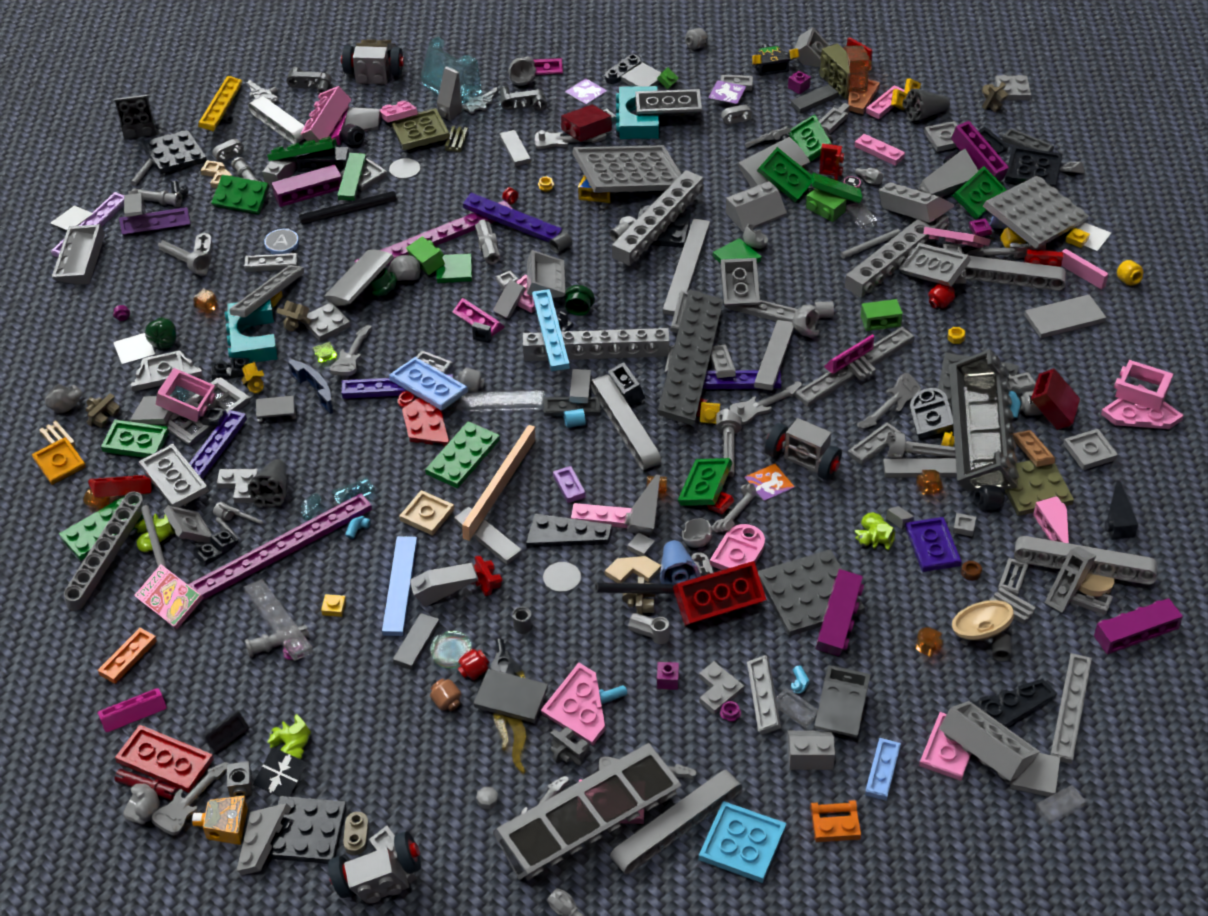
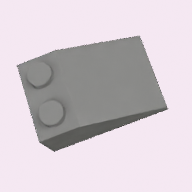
(740, 282)

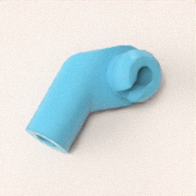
(1016, 403)
(355, 524)
(801, 682)
(612, 694)

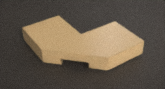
(215, 170)
(624, 567)

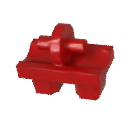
(484, 572)

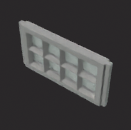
(226, 398)

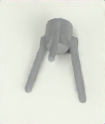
(226, 512)

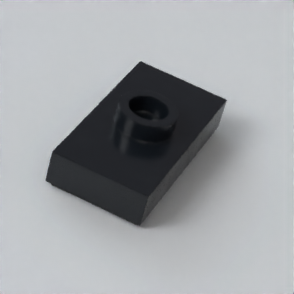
(225, 731)

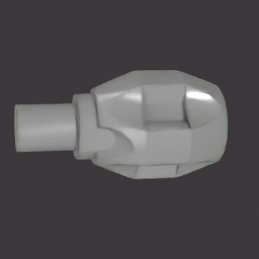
(870, 175)
(563, 903)

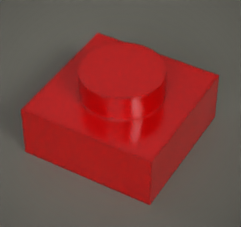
(722, 504)

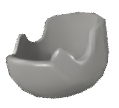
(753, 238)
(697, 533)

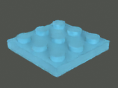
(742, 841)

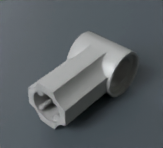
(656, 628)

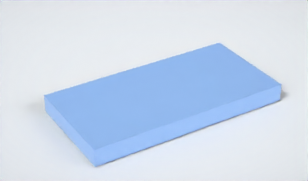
(428, 383)

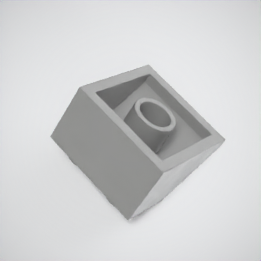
(810, 47)
(810, 750)

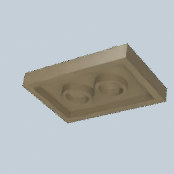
(376, 43)

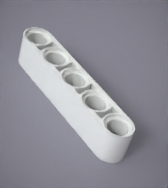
(277, 119)

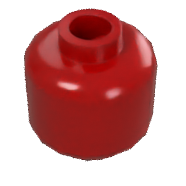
(941, 296)
(473, 664)

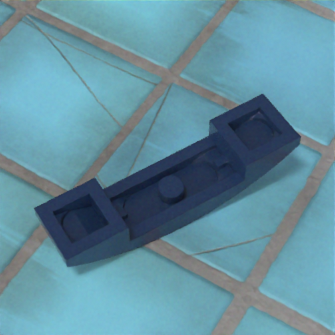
(303, 373)

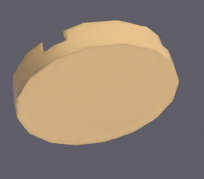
(1096, 585)

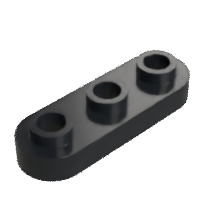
(614, 74)

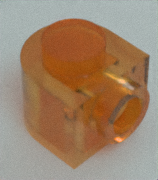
(205, 301)
(929, 482)
(929, 641)

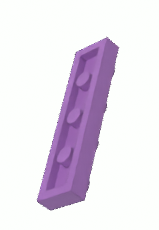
(154, 221)

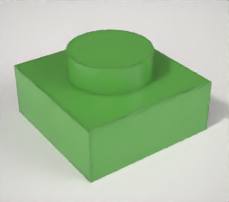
(667, 78)

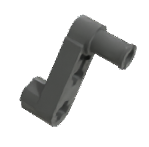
(300, 79)
(533, 98)

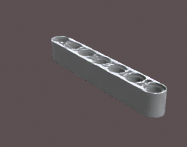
(1016, 273)
(625, 422)
(103, 558)
(1106, 564)
(675, 822)

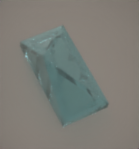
(353, 489)

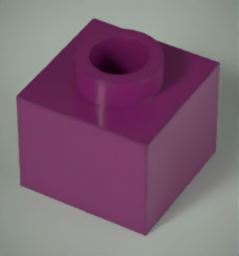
(799, 82)
(667, 675)

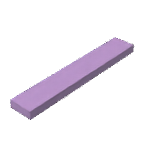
(99, 216)

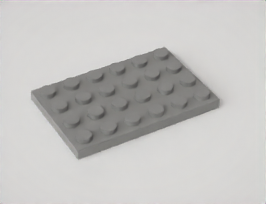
(627, 168)
(1036, 211)

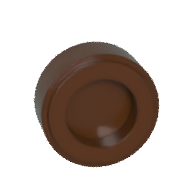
(971, 570)

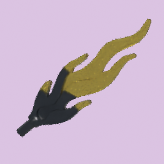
(506, 664)

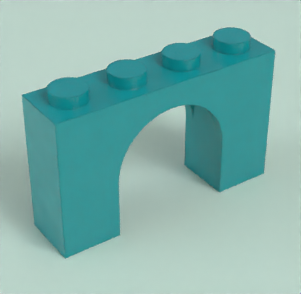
(631, 125)
(255, 348)

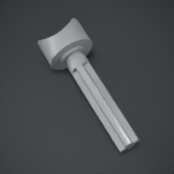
(196, 261)
(728, 426)
(899, 445)

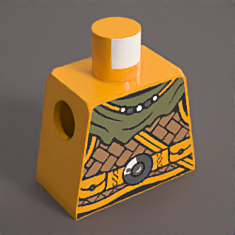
(223, 819)

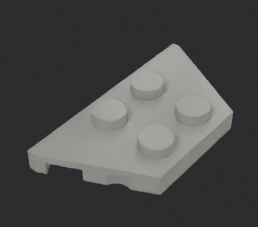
(157, 368)

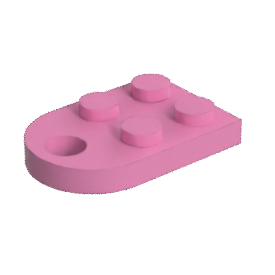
(737, 548)

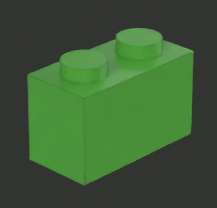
(826, 204)
(426, 254)
(881, 315)

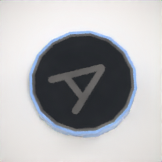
(281, 241)

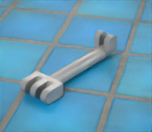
(727, 523)

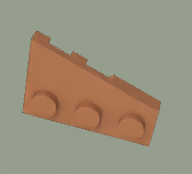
(860, 99)

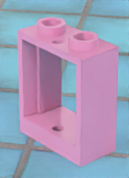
(188, 382)
(1140, 395)

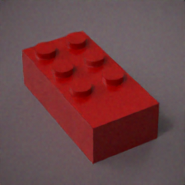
(719, 593)

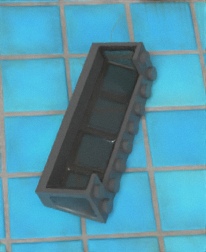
(983, 422)

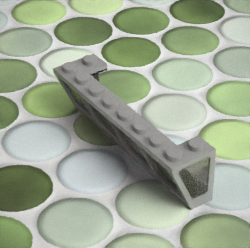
(586, 811)

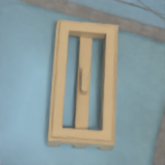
(51, 429)

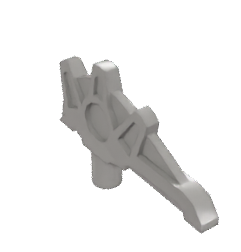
(258, 92)
(479, 102)
(774, 134)

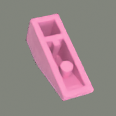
(1052, 518)

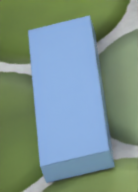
(882, 769)

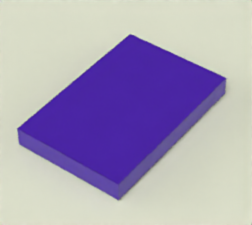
(933, 544)

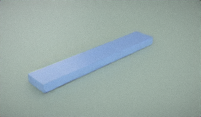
(399, 586)

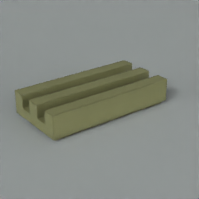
(452, 132)

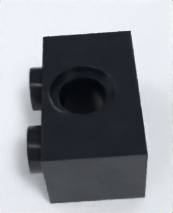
(627, 384)

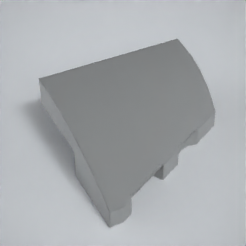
(366, 118)

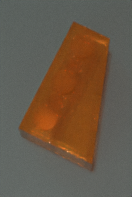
(859, 67)

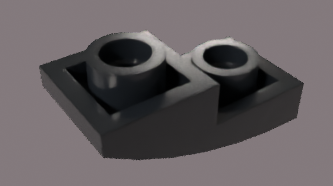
(228, 370)
(217, 547)

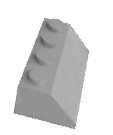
(668, 103)
(913, 202)
(988, 740)

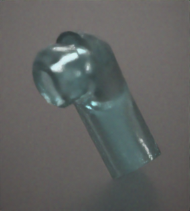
(309, 504)

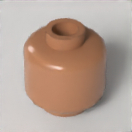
(445, 695)

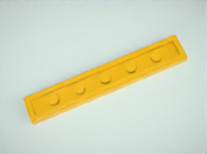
(220, 103)

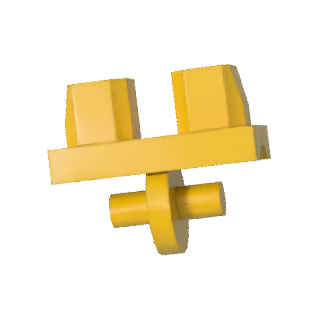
(253, 378)

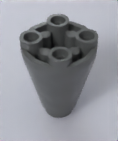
(924, 104)
(269, 485)

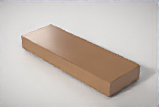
(1033, 448)

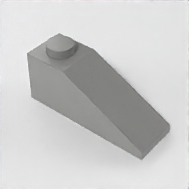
(449, 98)
(279, 170)
(134, 204)
(643, 512)
(1070, 578)
(442, 582)

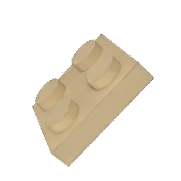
(426, 512)

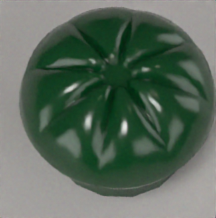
(383, 283)
(579, 299)
(161, 333)

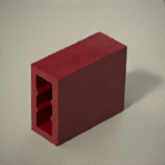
(586, 123)
(1055, 399)

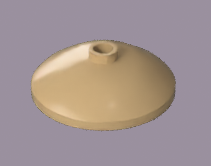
(983, 620)

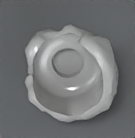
(522, 71)
(405, 268)
(805, 320)
(62, 399)
(142, 804)

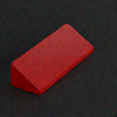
(120, 485)

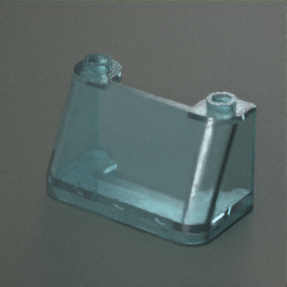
(437, 60)

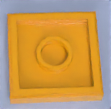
(58, 460)

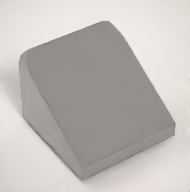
(898, 516)

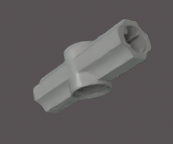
(487, 242)

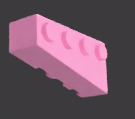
(326, 115)

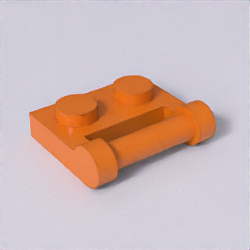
(835, 828)

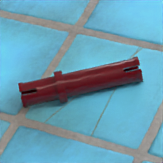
(131, 779)

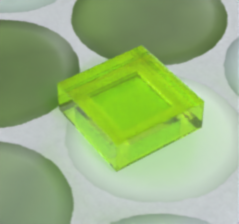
(324, 352)

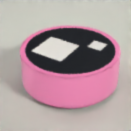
(853, 181)

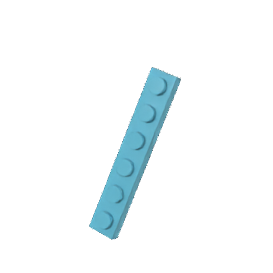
(550, 330)

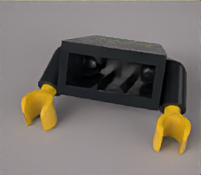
(773, 59)

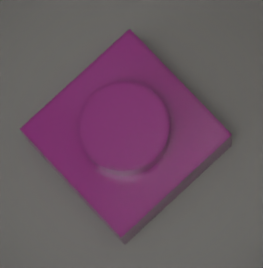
(980, 227)

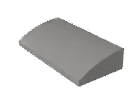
(750, 165)
(79, 254)
(545, 273)
(358, 277)

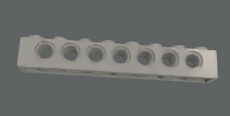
(657, 218)
(891, 256)
(602, 344)

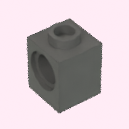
(239, 772)

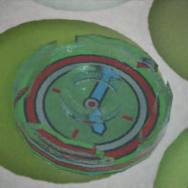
(449, 648)

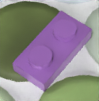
(569, 484)

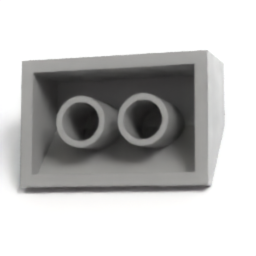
(755, 206)

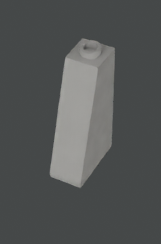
(950, 176)

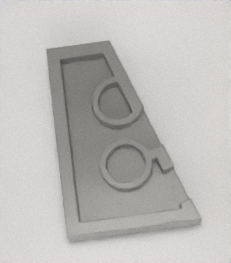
(258, 836)

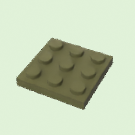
(420, 129)
(1037, 485)

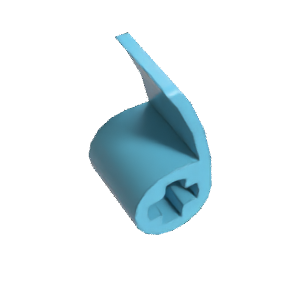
(574, 418)

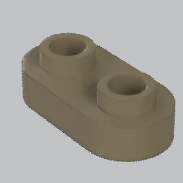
(356, 831)

